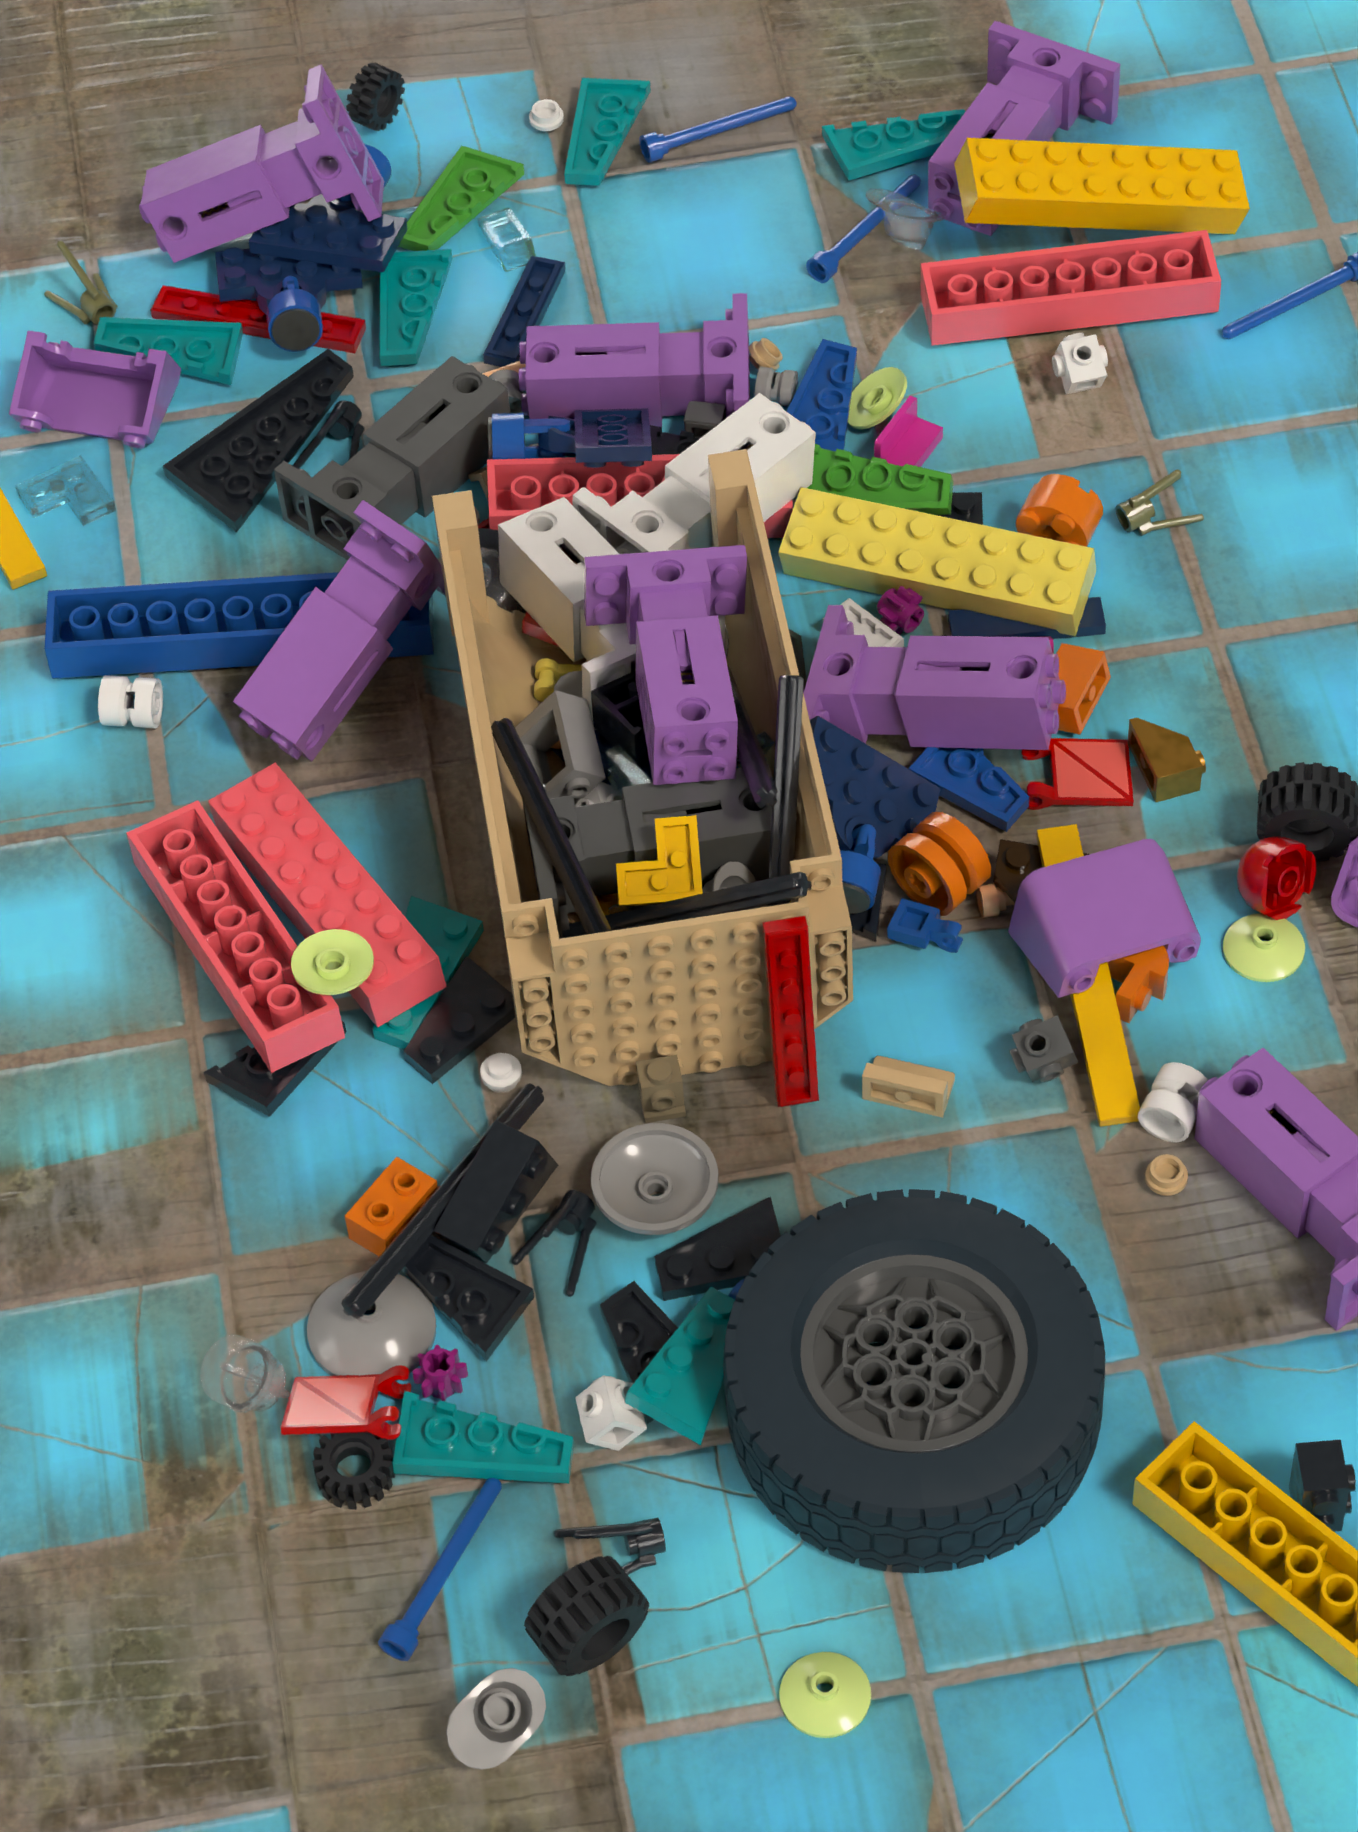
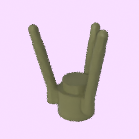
(94, 302)
(1139, 510)

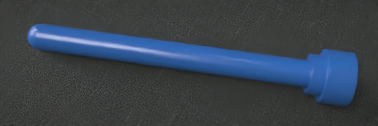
(656, 145)
(825, 263)
(1347, 272)
(400, 1638)

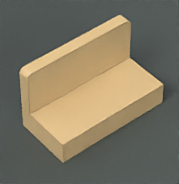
(907, 1085)

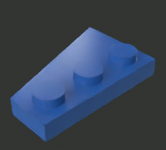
(973, 784)

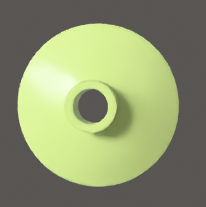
(877, 397)
(1263, 959)
(332, 962)
(828, 1712)

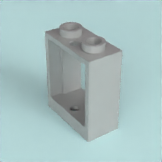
(570, 721)

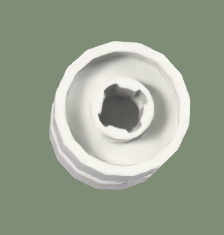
(116, 701)
(1173, 1102)

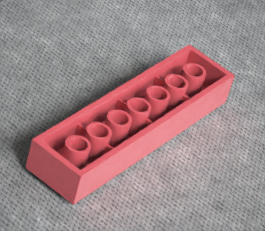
(1070, 287)
(529, 483)
(326, 888)
(233, 935)

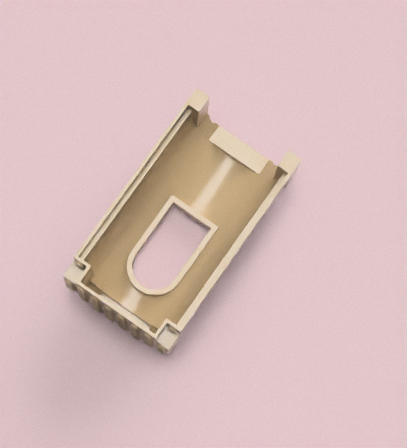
(669, 985)

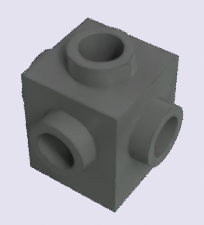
(1042, 1049)

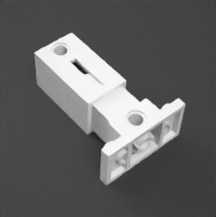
(679, 508)
(545, 574)

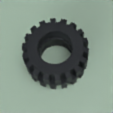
(1311, 807)
(586, 1615)

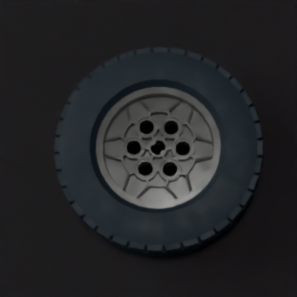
(968, 1462)

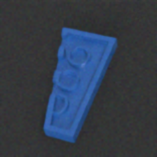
(826, 394)

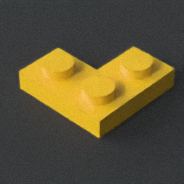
(673, 874)

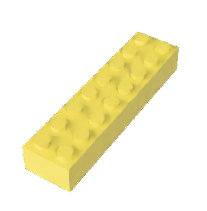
(939, 558)

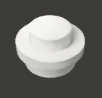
(546, 115)
(501, 1072)

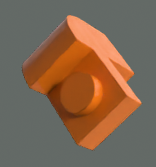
(1141, 977)

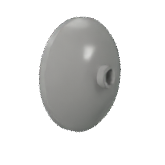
(651, 1161)
(375, 1342)

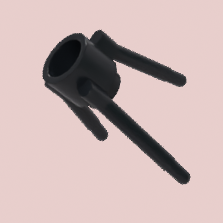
(340, 424)
(569, 1217)
(640, 1538)

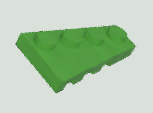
(458, 196)
(882, 482)

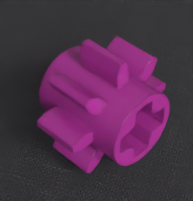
(901, 609)
(440, 1373)

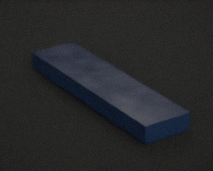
(524, 309)
(973, 623)

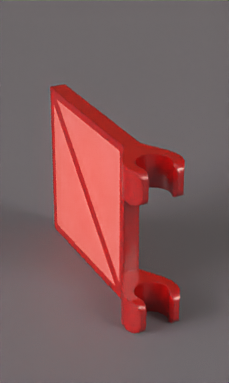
(1083, 773)
(345, 1404)

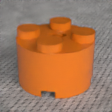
(1060, 511)

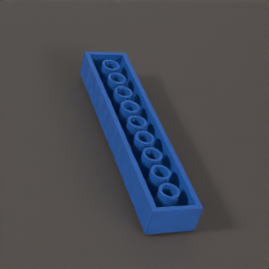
(191, 625)

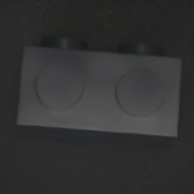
(1322, 1481)

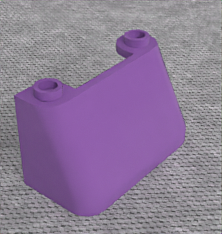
(93, 391)
(1100, 911)

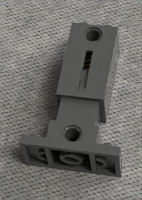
(408, 456)
(624, 832)

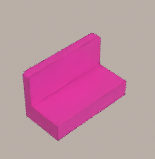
(907, 437)

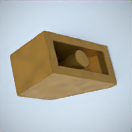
(1165, 760)

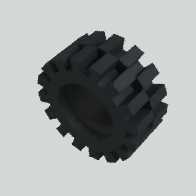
(375, 96)
(358, 1487)

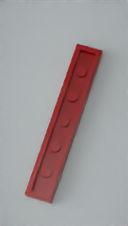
(176, 303)
(791, 1010)

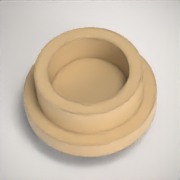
(765, 354)
(1166, 1175)

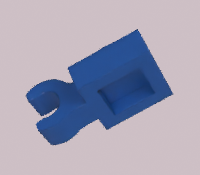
(920, 923)

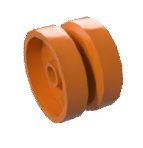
(939, 862)

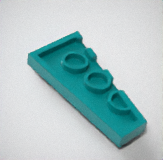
(600, 126)
(883, 146)
(408, 302)
(198, 347)
(452, 939)
(687, 1371)
(465, 1445)

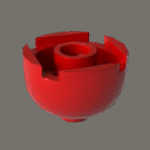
(1275, 876)

